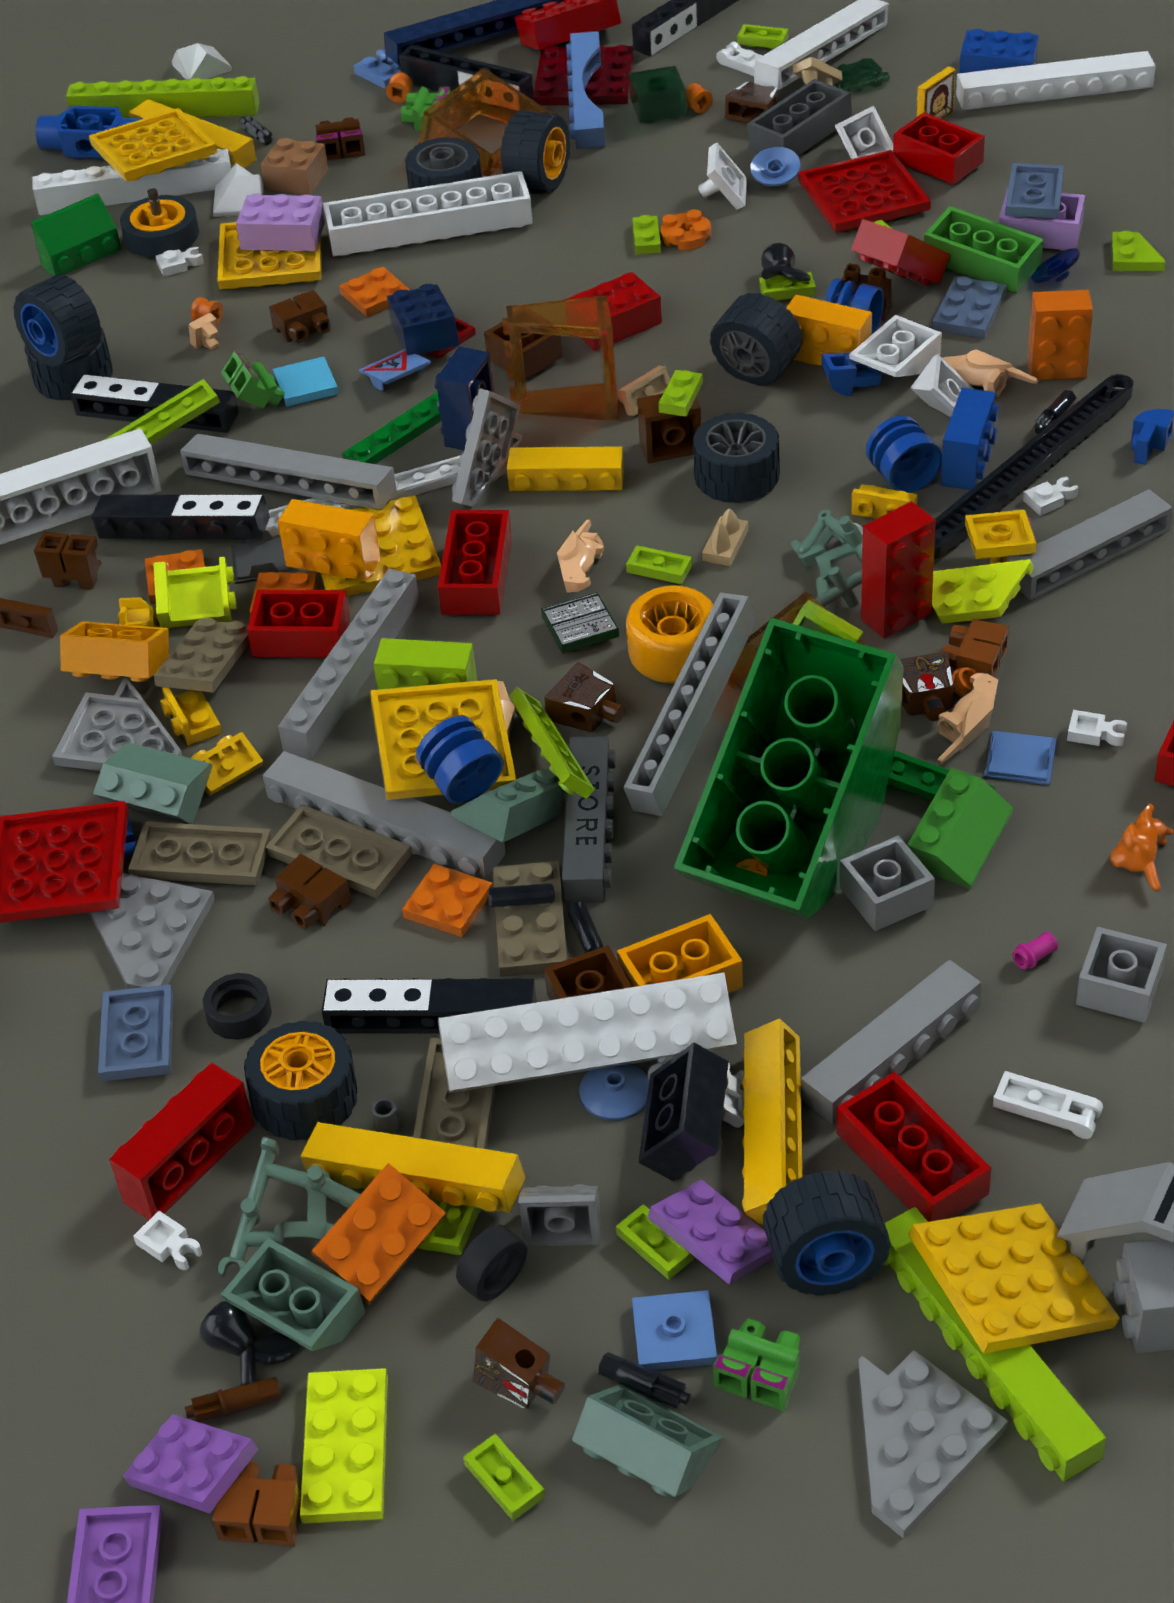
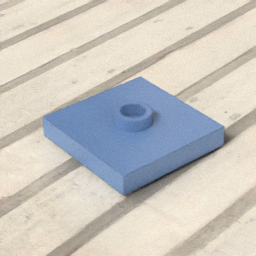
(674, 1330)

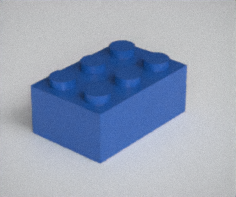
(997, 50)
(969, 439)

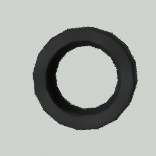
(240, 1025)
(491, 1262)

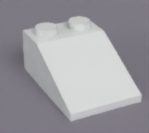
(899, 348)

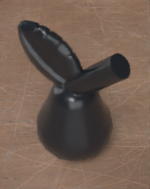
(780, 260)
(230, 1331)

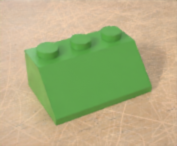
(960, 828)

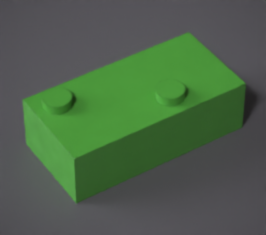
(986, 248)

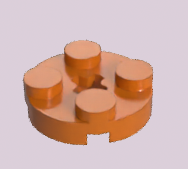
(685, 230)

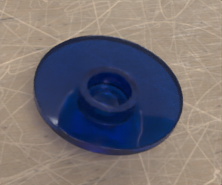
(1056, 266)

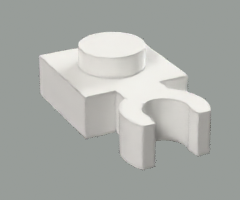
(175, 262)
(1047, 498)
(1092, 728)
(734, 1099)
(166, 1237)

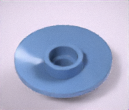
(775, 166)
(612, 1100)

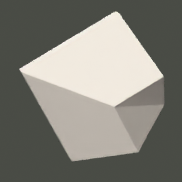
(200, 62)
(864, 134)
(233, 189)
(939, 385)

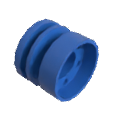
(865, 297)
(904, 454)
(459, 759)

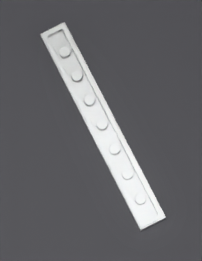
(407, 483)

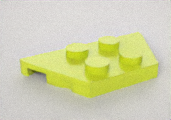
(977, 590)

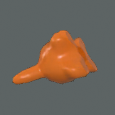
(1139, 846)

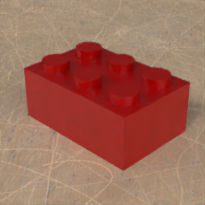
(938, 148)
(631, 306)
(297, 622)

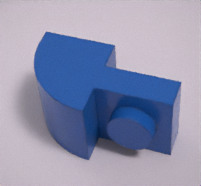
(845, 373)
(1151, 431)

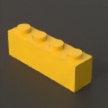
(565, 468)

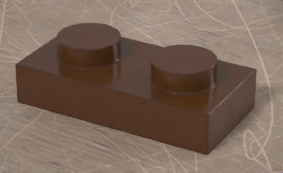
(27, 618)

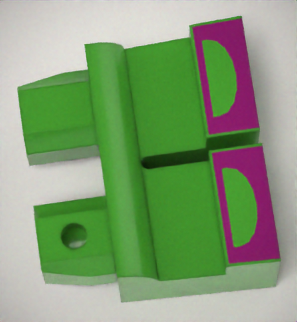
(418, 103)
(251, 382)
(758, 1365)

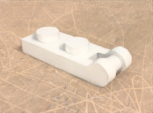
(738, 58)
(1048, 1104)

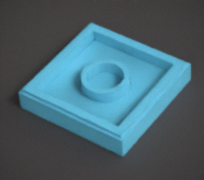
(305, 381)

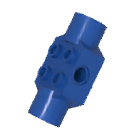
(72, 129)

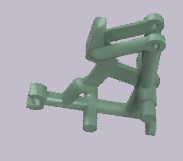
(811, 554)
(316, 1184)

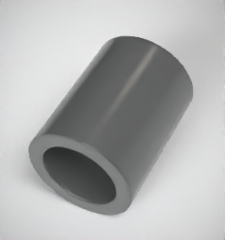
(385, 1116)

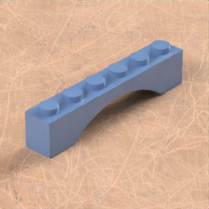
(587, 118)

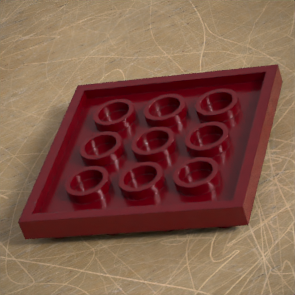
(605, 86)

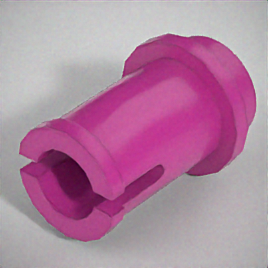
(1028, 954)

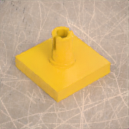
(1000, 535)

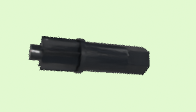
(1055, 410)
(651, 1383)

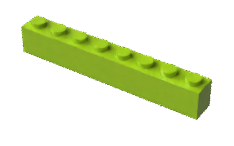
(194, 96)
(1015, 1376)

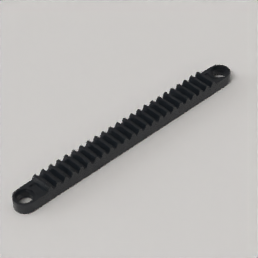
(1032, 460)

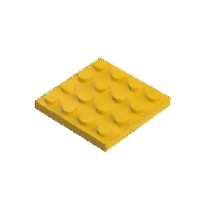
(153, 144)
(263, 267)
(402, 546)
(409, 713)
(1012, 1278)

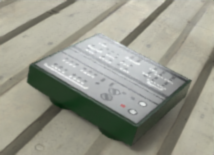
(580, 623)

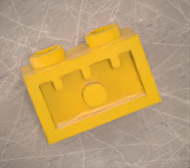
(877, 501)
(190, 715)
(231, 761)

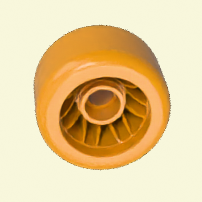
(664, 629)

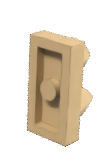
(815, 69)
(647, 385)
(725, 539)

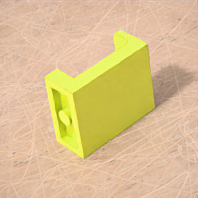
(193, 594)

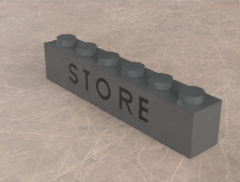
(588, 824)

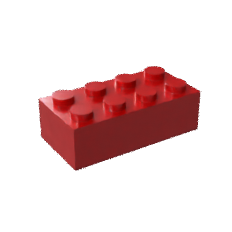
(557, 21)
(900, 253)
(475, 562)
(897, 569)
(182, 1141)
(913, 1149)

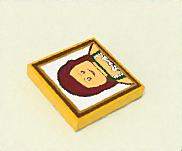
(937, 94)

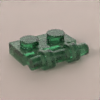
(861, 75)

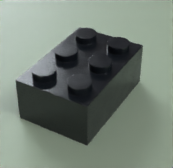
(684, 1112)

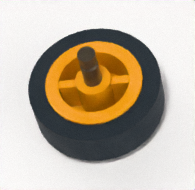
(159, 224)

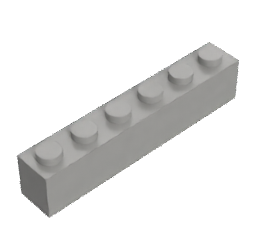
(1095, 542)
(892, 1039)

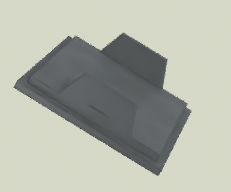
(258, 556)

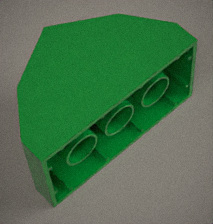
(798, 770)

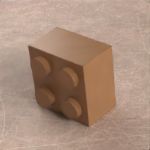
(294, 166)

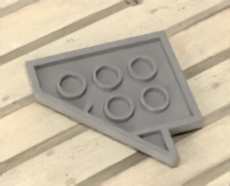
(486, 446)
(106, 724)
(151, 928)
(919, 1437)

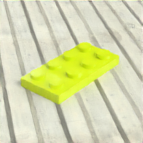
(344, 1446)

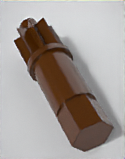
(234, 1399)

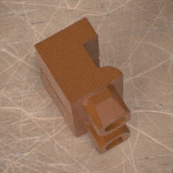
(980, 646)
(260, 1507)

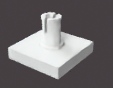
(725, 177)

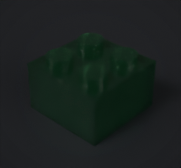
(657, 94)

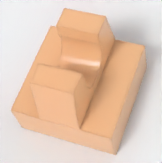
(204, 332)

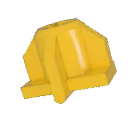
(137, 612)

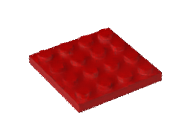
(865, 189)
(62, 861)

